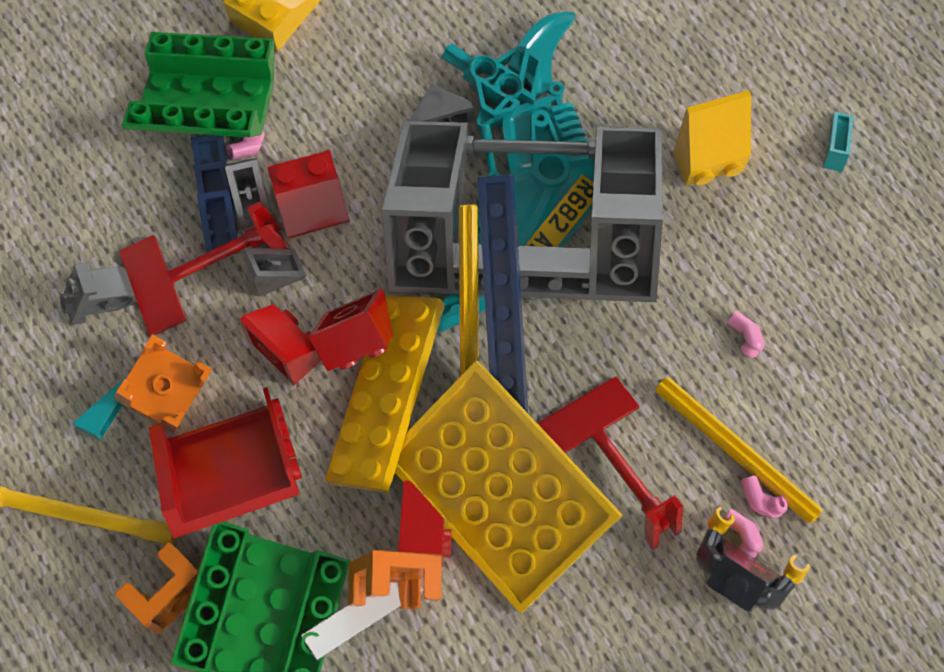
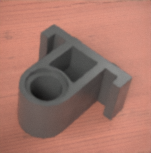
(95, 292)

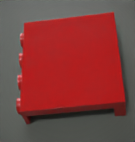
(224, 468)

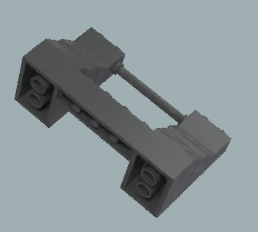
(625, 229)

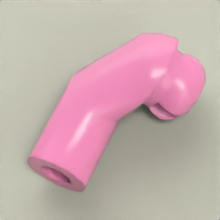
(246, 147)
(751, 333)
(761, 502)
(748, 532)

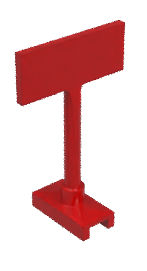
(155, 283)
(587, 420)

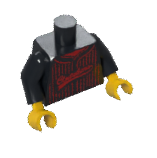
(741, 576)

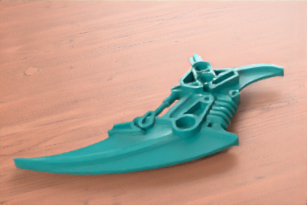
(538, 178)

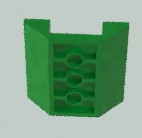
(204, 85)
(256, 604)

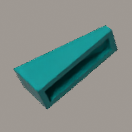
(839, 142)
(100, 416)

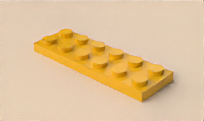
(385, 398)

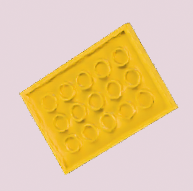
(503, 487)

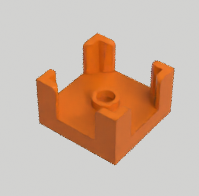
(162, 385)
(375, 571)
(169, 600)

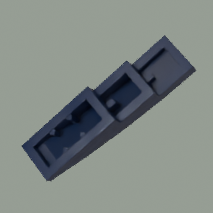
(214, 191)

